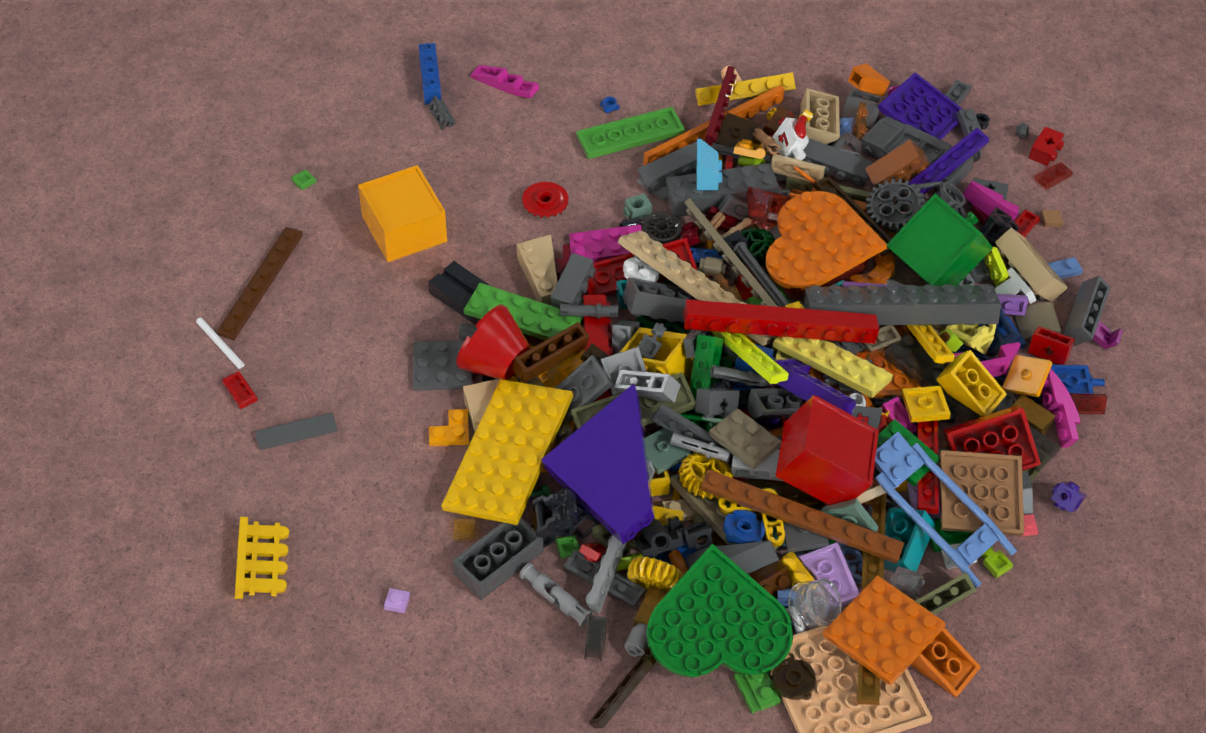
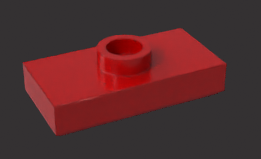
(1026, 222)
(239, 390)

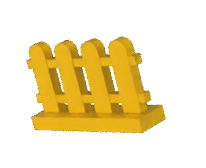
(260, 566)

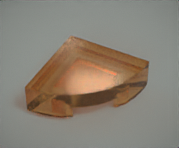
(876, 357)

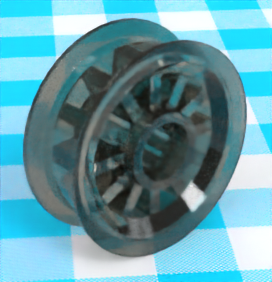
(662, 227)
(596, 636)

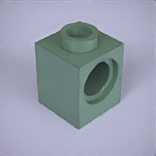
(637, 207)

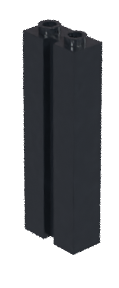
(455, 288)

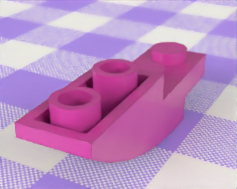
(1060, 403)

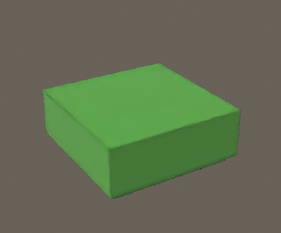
(303, 179)
(567, 545)

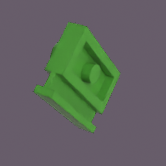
(757, 691)

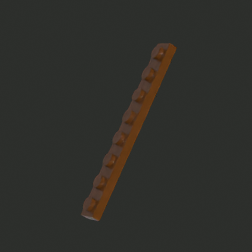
(259, 283)

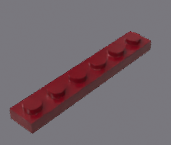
(719, 109)

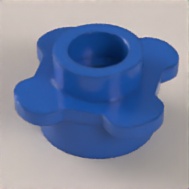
(609, 104)

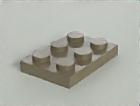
(745, 438)

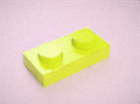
(996, 267)

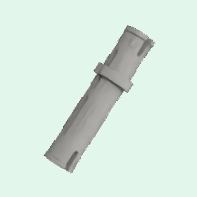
(723, 454)

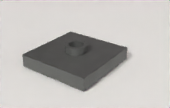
(801, 539)

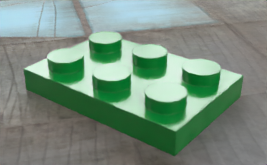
(911, 439)

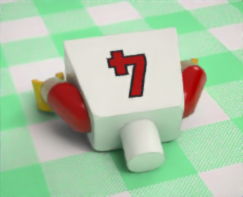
(792, 136)

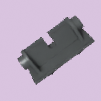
(441, 113)

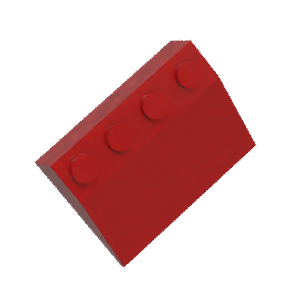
(996, 433)

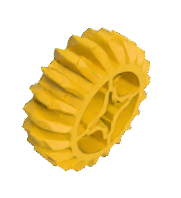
(694, 470)
(653, 572)

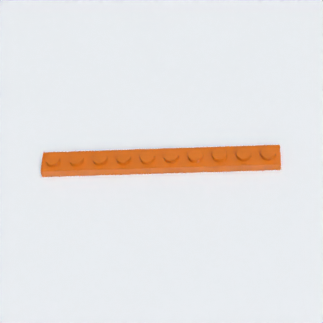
(745, 110)

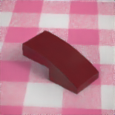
(561, 263)

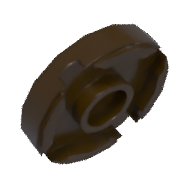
(794, 679)

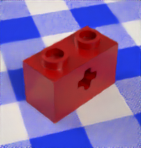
(1046, 146)
(1051, 346)

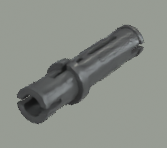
(589, 310)
(748, 378)

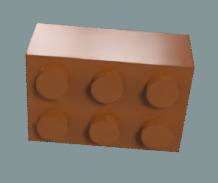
(901, 163)

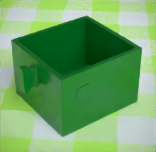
(940, 244)

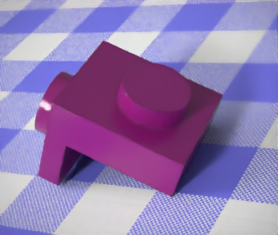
(1106, 337)

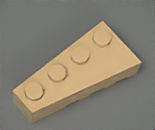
(538, 265)

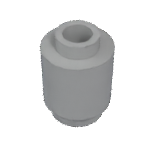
(637, 640)

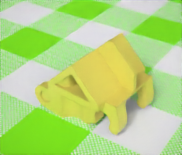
(974, 336)

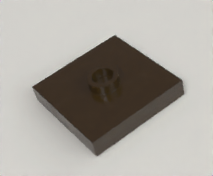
(735, 129)

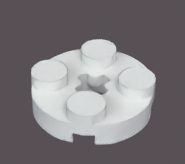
(638, 269)

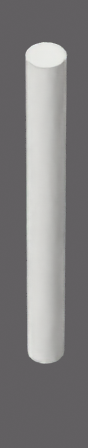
(220, 343)

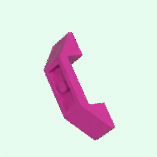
(1002, 364)

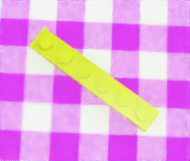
(753, 356)

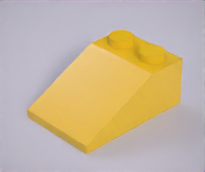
(971, 384)

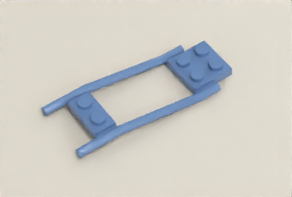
(898, 461)

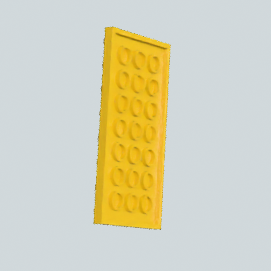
(507, 452)

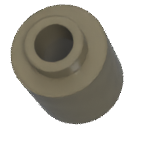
(711, 265)

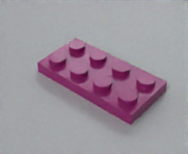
(601, 243)

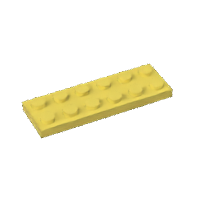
(836, 363)

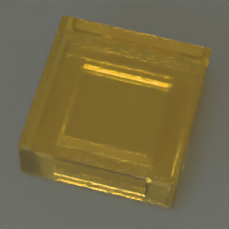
(464, 529)

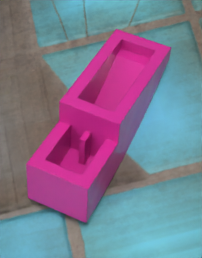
(987, 200)

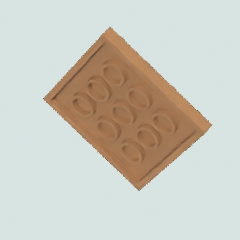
(991, 482)

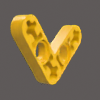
(768, 525)

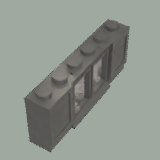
(890, 134)

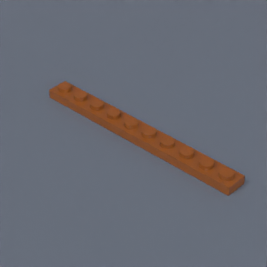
(802, 516)

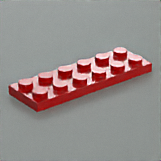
(611, 270)

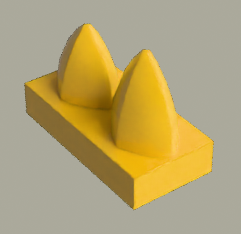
(797, 571)

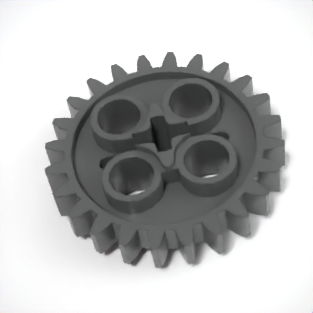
(894, 204)

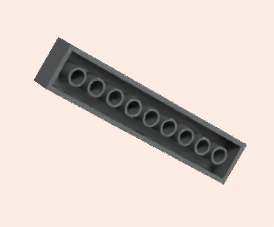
(910, 303)

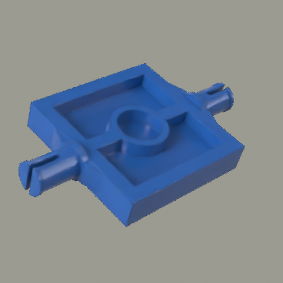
(1077, 378)

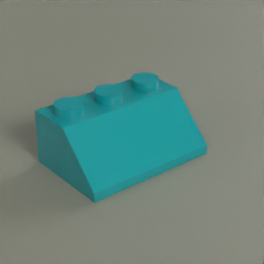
(905, 529)

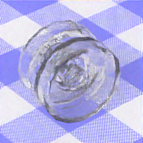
(814, 603)

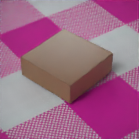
(1051, 218)

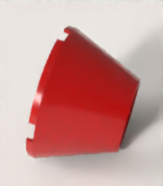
(493, 345)

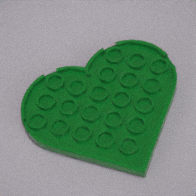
(718, 619)

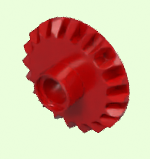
(545, 199)

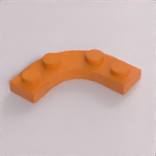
(884, 270)

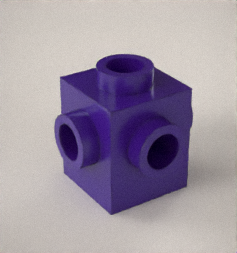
(1074, 499)

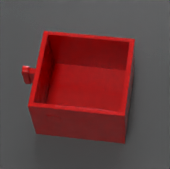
(827, 452)

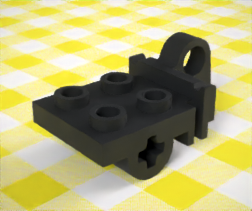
(662, 538)

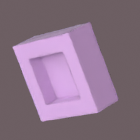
(397, 600)

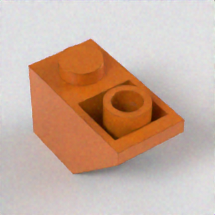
(868, 80)

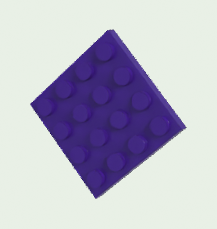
(922, 107)

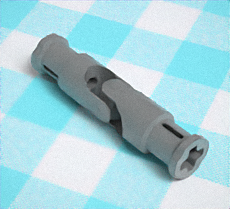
(563, 600)

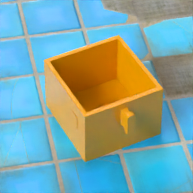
(403, 213)

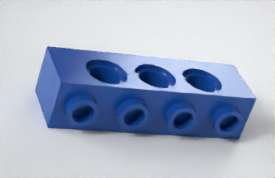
(429, 72)

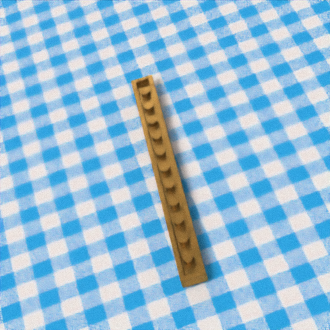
(868, 683)

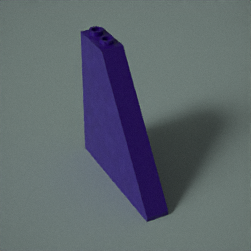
(608, 467)

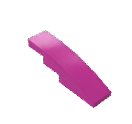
(500, 79)

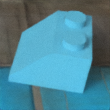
(707, 167)

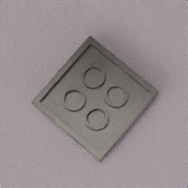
(436, 366)

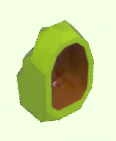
(951, 340)

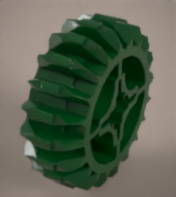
(759, 243)

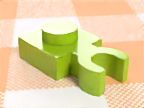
(996, 562)

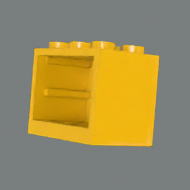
(670, 357)

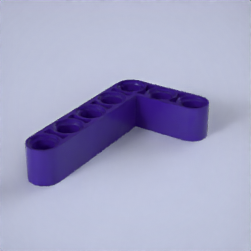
(806, 386)

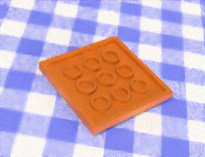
(884, 630)

